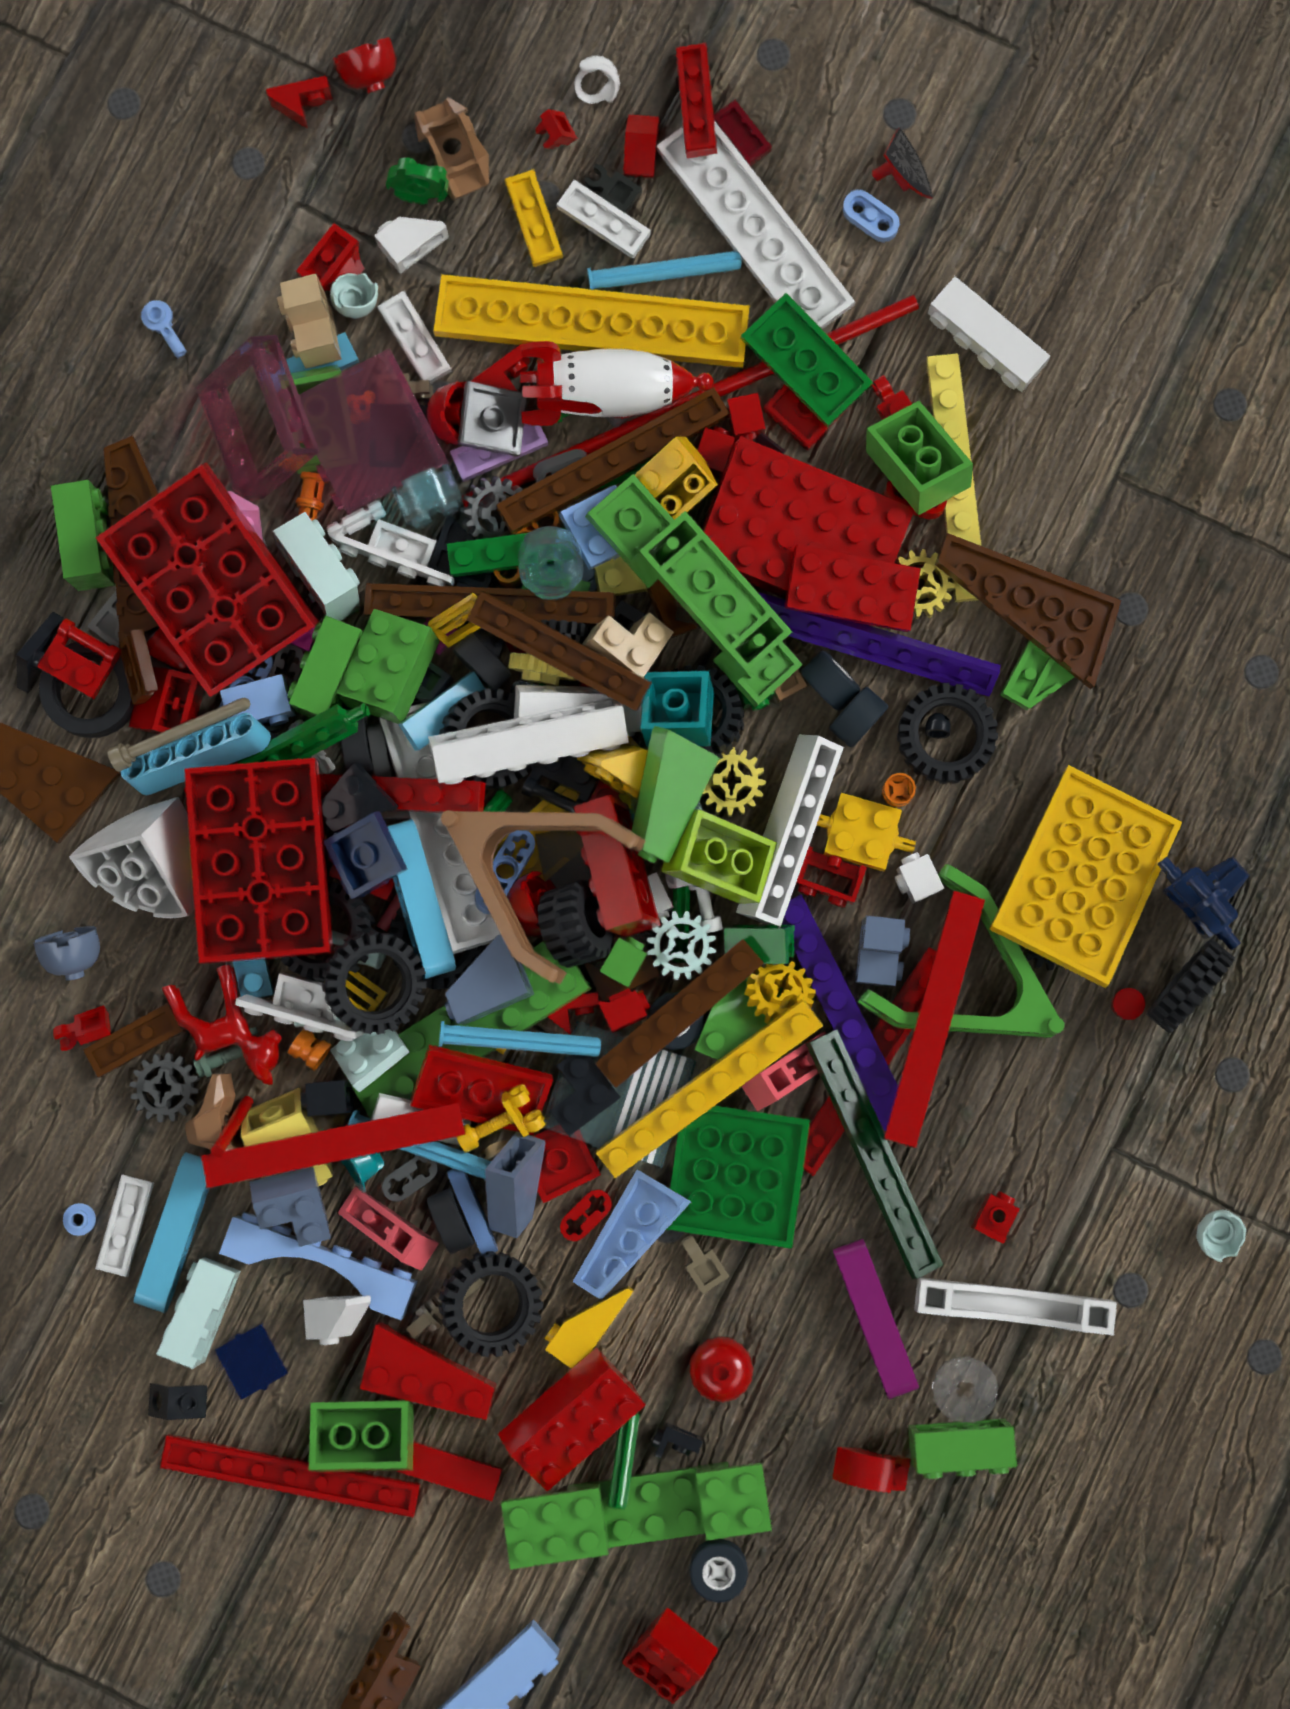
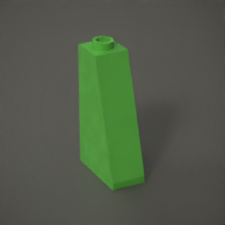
(669, 792)

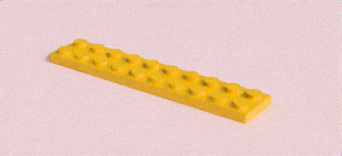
(591, 320)

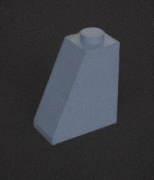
(488, 985)
(513, 1184)

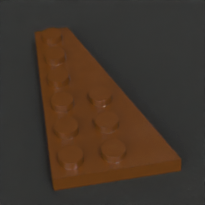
(128, 489)
(1050, 611)
(49, 781)

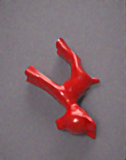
(259, 1052)

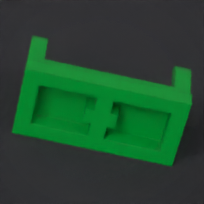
(769, 942)

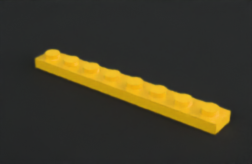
(709, 1088)

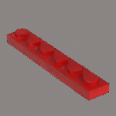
(424, 794)

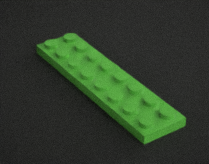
(520, 1016)

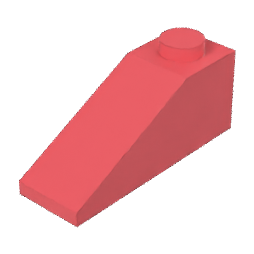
(781, 1077)
(388, 1229)

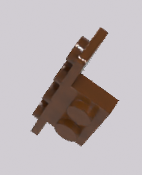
(385, 1672)

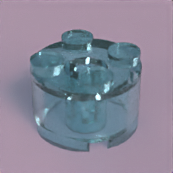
(427, 496)
(550, 544)

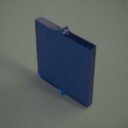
(251, 1361)

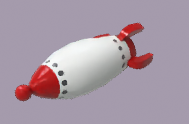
(602, 383)

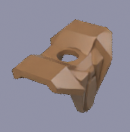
(470, 166)
(214, 1114)

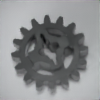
(475, 510)
(166, 1075)

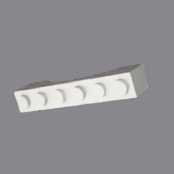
(1015, 1305)

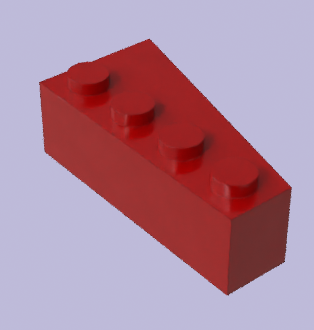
(418, 1374)

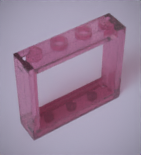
(284, 408)

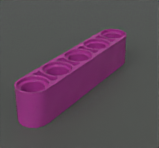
(875, 1319)

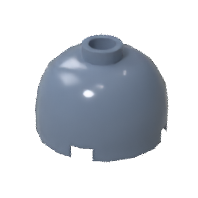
(69, 951)

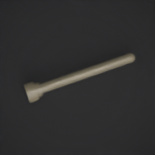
(122, 755)

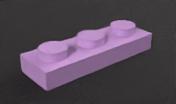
(474, 462)

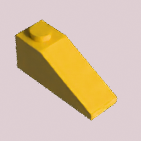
(584, 1329)

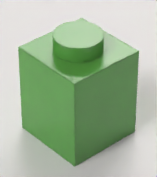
(624, 961)

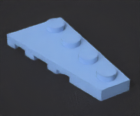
(632, 1228)

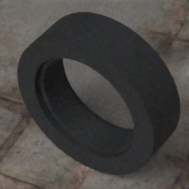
(88, 728)

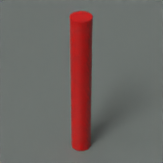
(232, 1126)

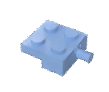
(593, 545)

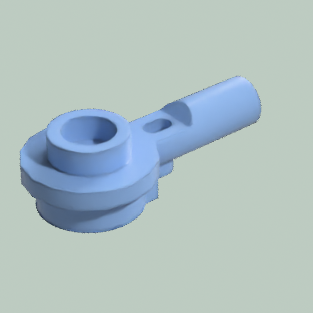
(158, 317)

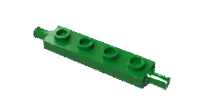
(312, 735)

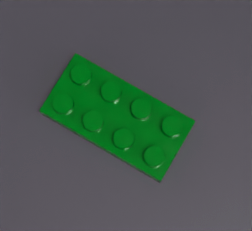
(806, 360)

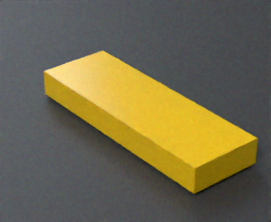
(533, 218)

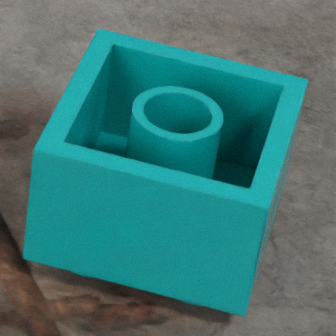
(680, 704)

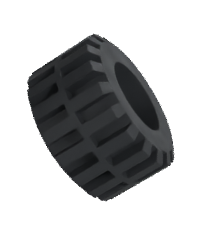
(572, 926)

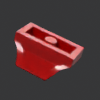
(332, 257)

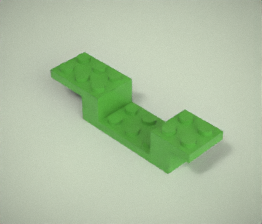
(702, 583)
(659, 1507)

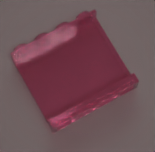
(369, 431)

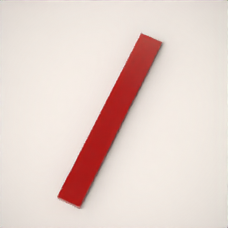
(934, 1019)
(826, 1126)
(333, 1145)
(289, 1475)

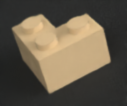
(311, 320)
(632, 648)

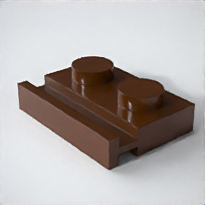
(138, 667)

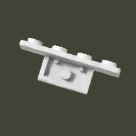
(399, 549)
(300, 1002)

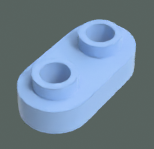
(873, 215)

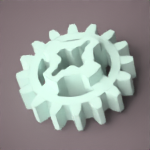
(690, 957)

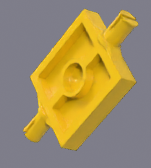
(863, 832)

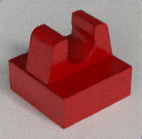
(558, 128)

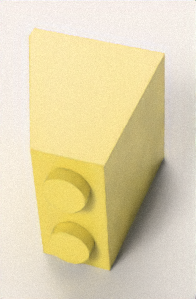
(280, 1120)

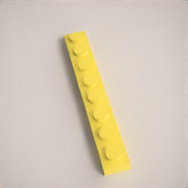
(949, 412)

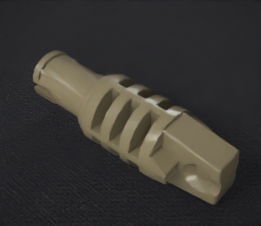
(429, 1314)

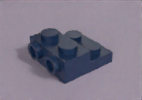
(365, 855)

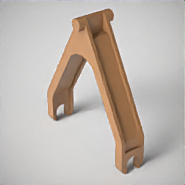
(477, 839)

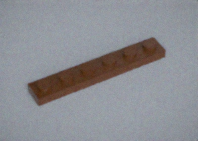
(559, 651)
(679, 1013)

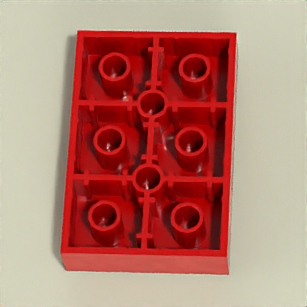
(775, 502)
(207, 579)
(258, 861)

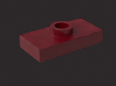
(742, 132)

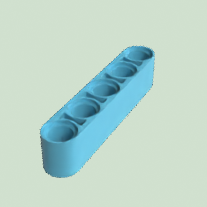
(210, 746)
(420, 903)
(173, 1235)

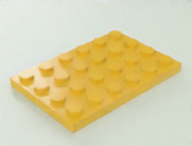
(1086, 876)

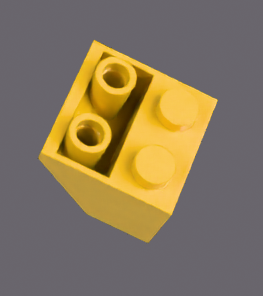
(677, 477)
(620, 767)

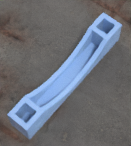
(388, 1290)

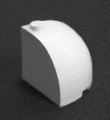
(143, 860)

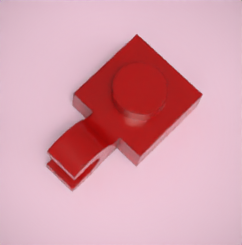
(891, 402)
(86, 1028)

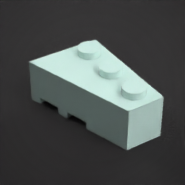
(318, 566)
(198, 1312)

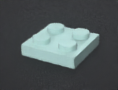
(369, 1056)

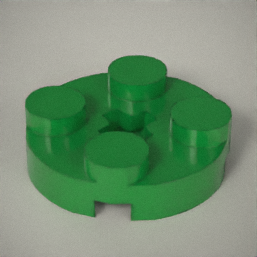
(417, 181)

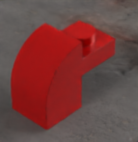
(871, 1470)

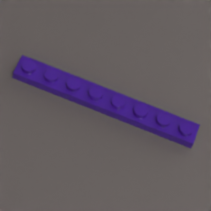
(889, 648)
(841, 1009)

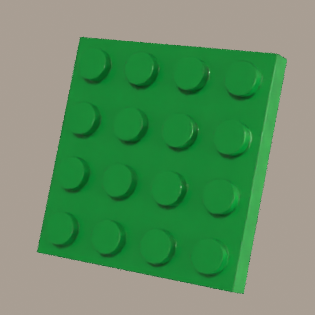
(741, 1175)

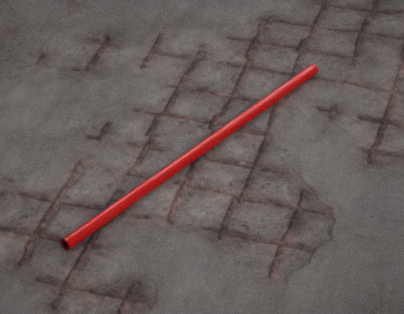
(723, 386)

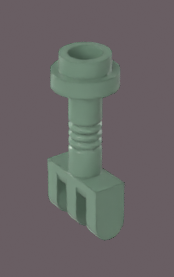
(205, 1064)

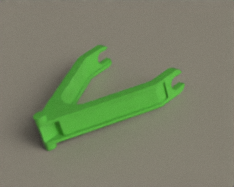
(1032, 1009)

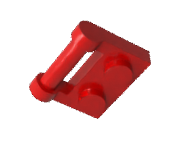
(73, 667)

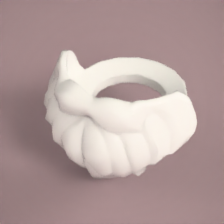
(609, 90)

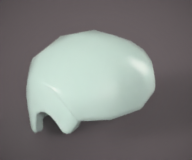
(354, 295)
(1221, 1234)

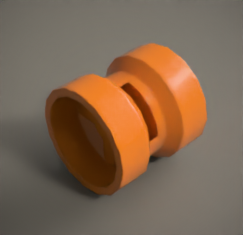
(902, 786)
(309, 1049)

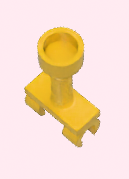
(511, 1101)

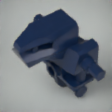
(1206, 896)

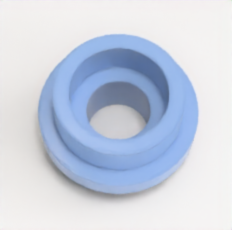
(88, 1215)

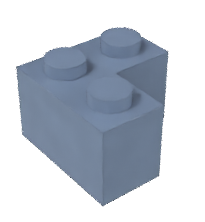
(879, 951)
(292, 1198)

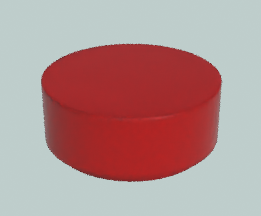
(1128, 1003)

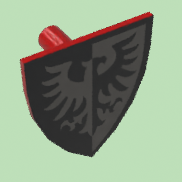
(904, 166)

